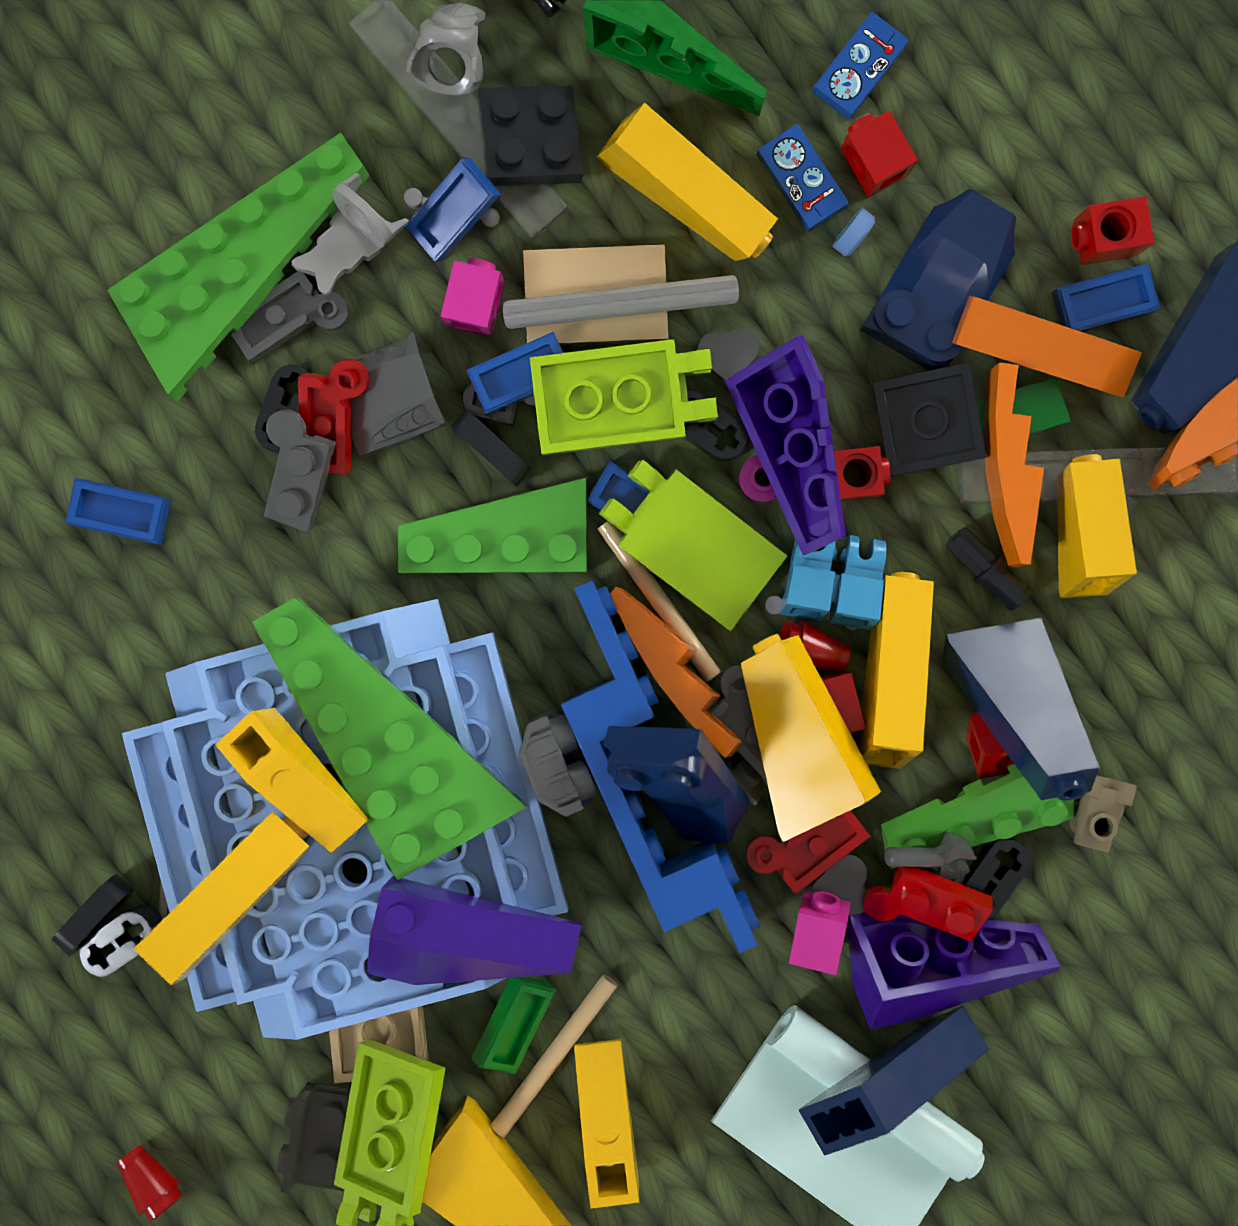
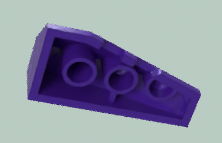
(790, 429)
(450, 936)
(917, 970)

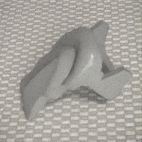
(454, 28)
(353, 236)

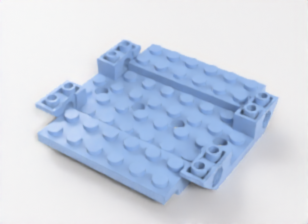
(309, 936)

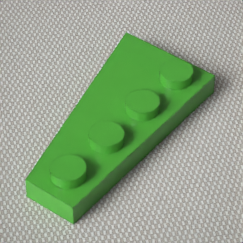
(510, 535)
(978, 814)

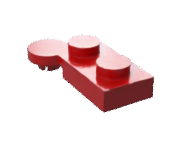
(327, 407)
(809, 853)
(930, 901)

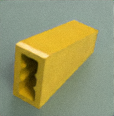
(687, 184)
(897, 673)
(802, 739)
(223, 898)
(481, 1179)

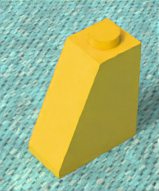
(1093, 528)

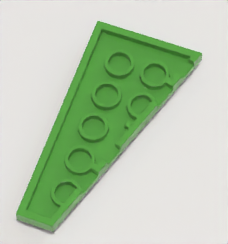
(226, 268)
(388, 752)

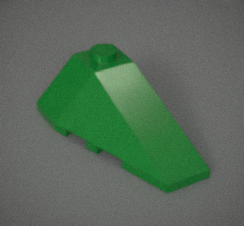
(663, 44)

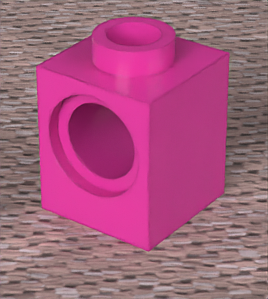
(473, 297)
(820, 932)

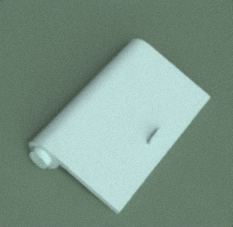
(867, 1184)

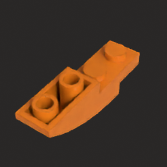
(1203, 439)

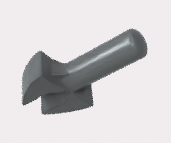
(945, 860)

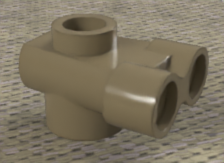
(1104, 801)

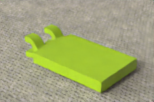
(617, 396)
(694, 544)
(387, 1135)

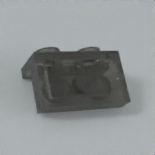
(315, 1137)

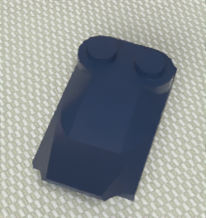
(954, 255)
(681, 777)

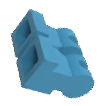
(853, 594)

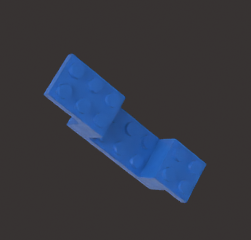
(693, 878)

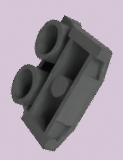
(397, 400)
(550, 766)

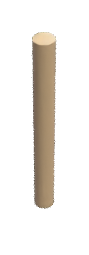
(660, 602)
(554, 1055)

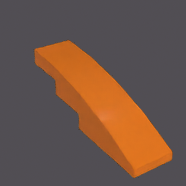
(1046, 346)
(1011, 483)
(666, 658)

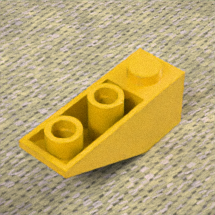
(291, 777)
(606, 1124)

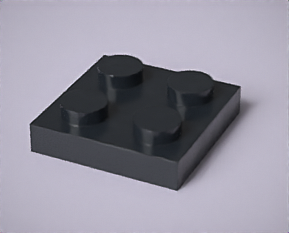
(530, 135)
(929, 419)

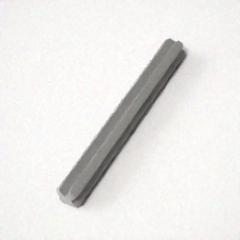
(621, 302)

